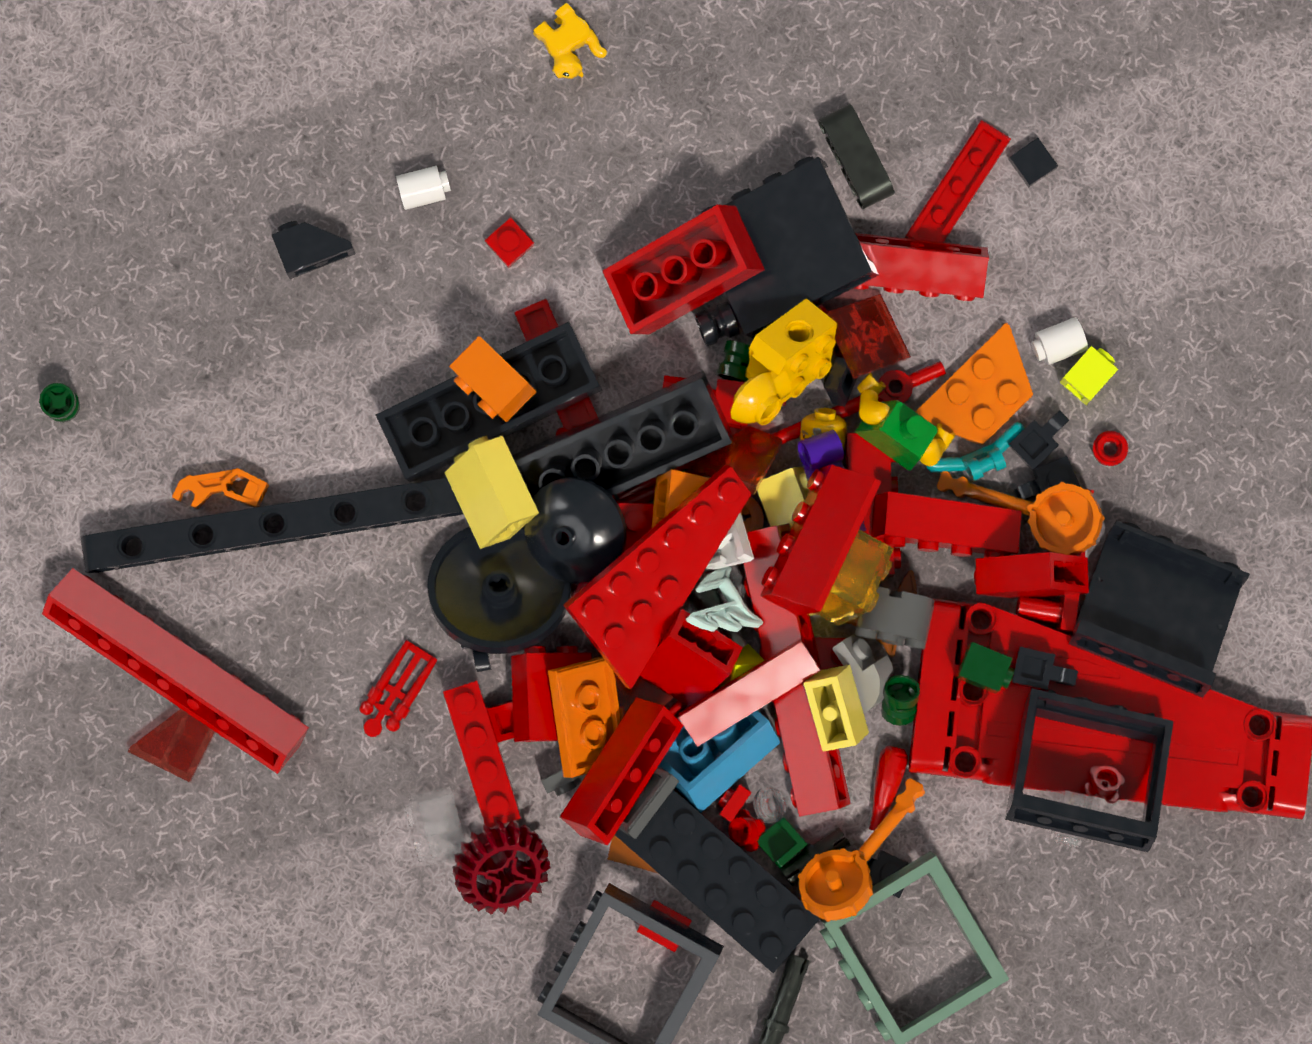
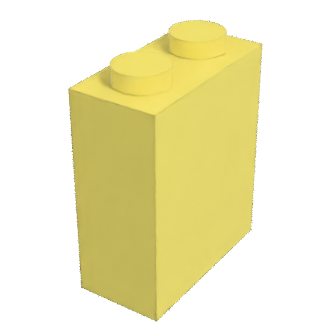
(491, 491)

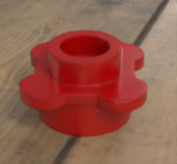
(1108, 776)
(746, 830)

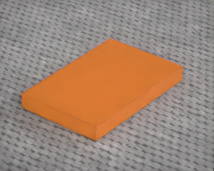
(584, 712)

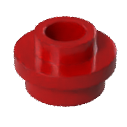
(1112, 437)

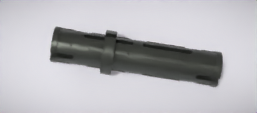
(784, 1000)

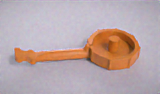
(1061, 518)
(839, 881)

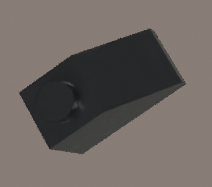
(308, 248)

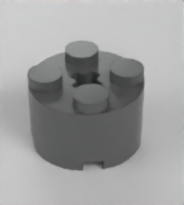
(898, 618)

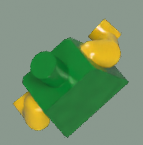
(899, 429)

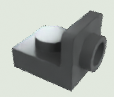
(559, 783)

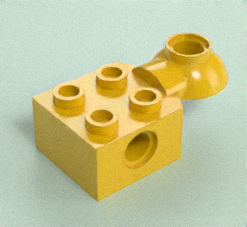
(784, 362)

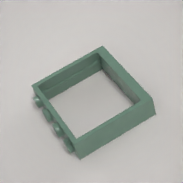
(868, 994)

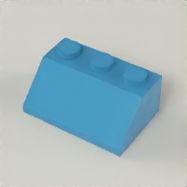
(719, 762)

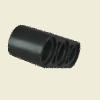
(857, 155)

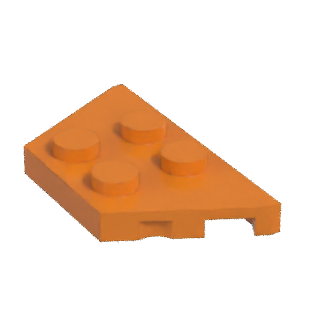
(982, 391)

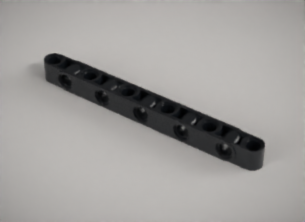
(248, 527)

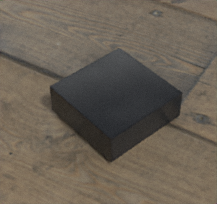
(1033, 162)

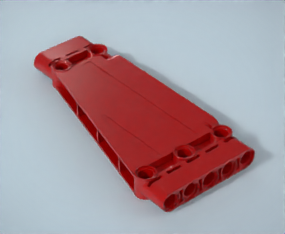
(1210, 743)

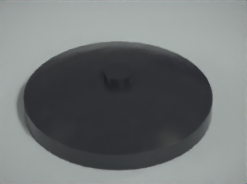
(494, 595)

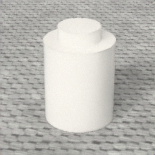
(422, 187)
(1059, 341)

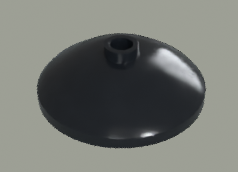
(588, 517)

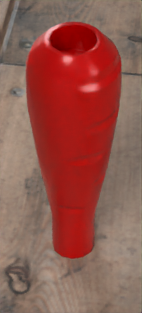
(888, 778)

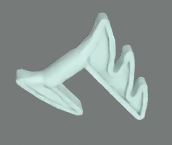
(728, 615)

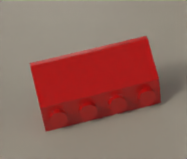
(818, 539)

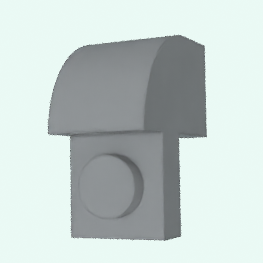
(867, 673)

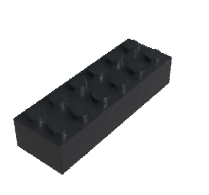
(444, 419)
(632, 440)
(722, 881)

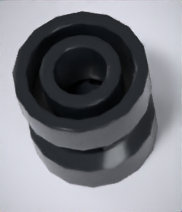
(724, 321)

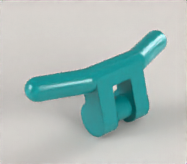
(983, 459)

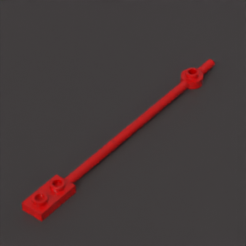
(792, 432)

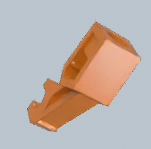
(207, 484)

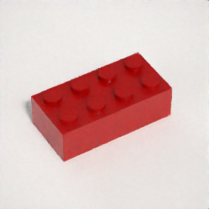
(683, 269)

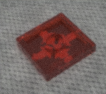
(868, 336)

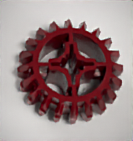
(507, 877)

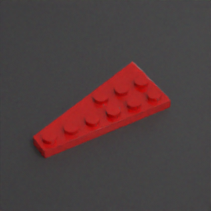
(643, 590)

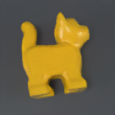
(567, 38)

